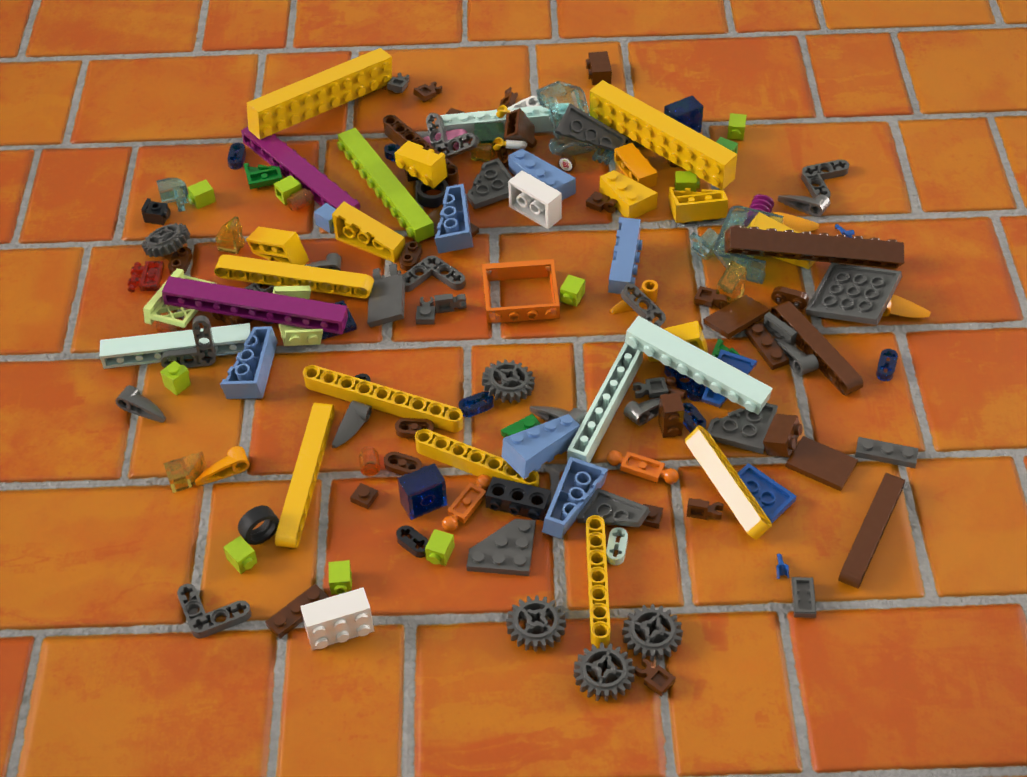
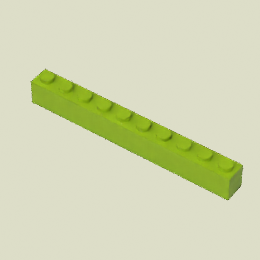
(386, 185)

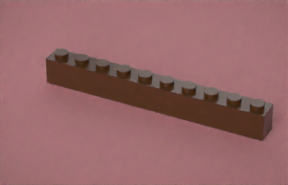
(814, 247)

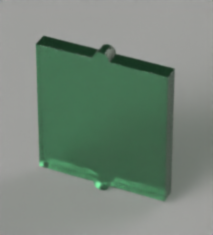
(489, 131)

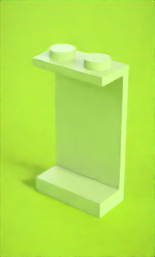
(296, 335)

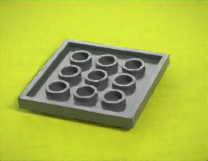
(854, 293)

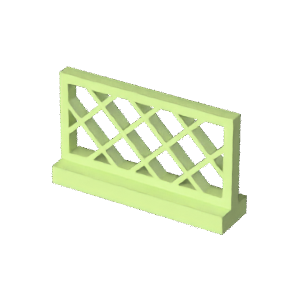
(156, 306)

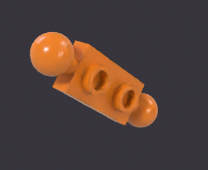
(642, 467)
(466, 503)

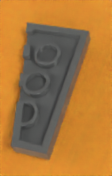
(587, 129)

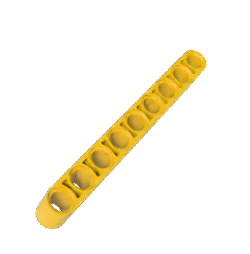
(289, 274)
(382, 398)
(305, 476)

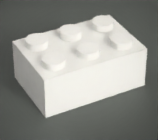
(535, 199)
(337, 618)

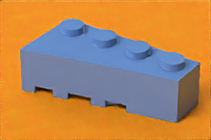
(543, 171)
(454, 225)
(625, 255)
(253, 365)
(536, 445)
(573, 492)

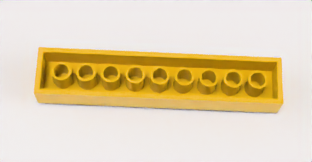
(319, 93)
(663, 135)

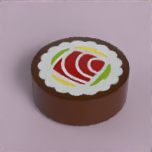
(567, 163)

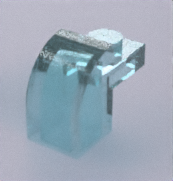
(173, 190)
(705, 244)

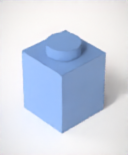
(324, 218)

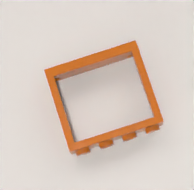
(521, 270)

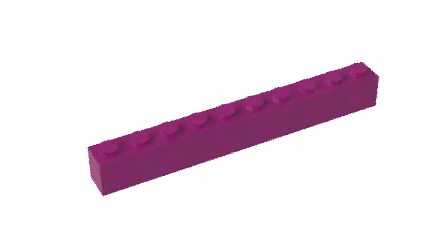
(290, 163)
(255, 305)

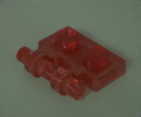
(151, 276)

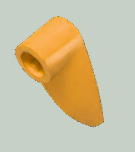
(797, 223)
(649, 288)
(905, 308)
(232, 464)

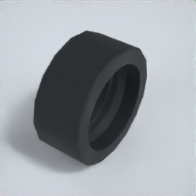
(431, 201)
(264, 531)

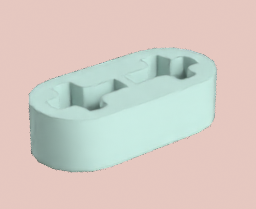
(613, 545)

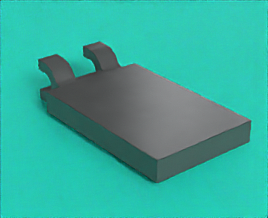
(386, 297)

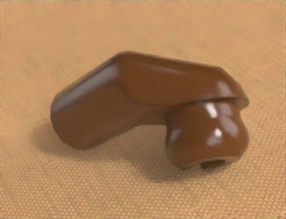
(673, 388)

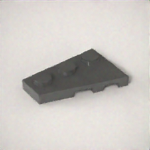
(614, 510)

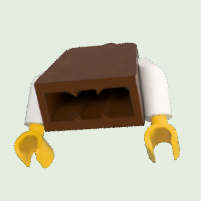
(518, 130)

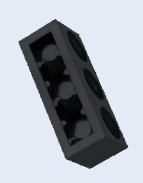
(531, 503)

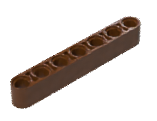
(401, 133)
(813, 342)
(871, 530)

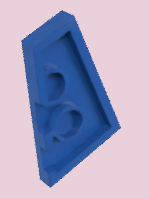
(739, 362)
(769, 494)

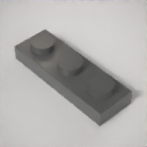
(886, 452)

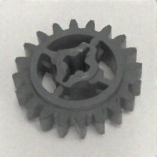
(166, 240)
(508, 381)
(537, 630)
(660, 641)
(613, 679)

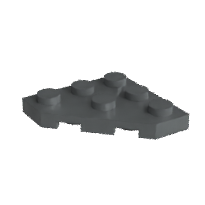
(489, 184)
(743, 428)
(505, 550)

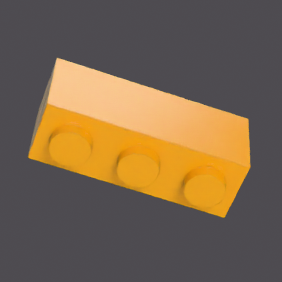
(635, 165)

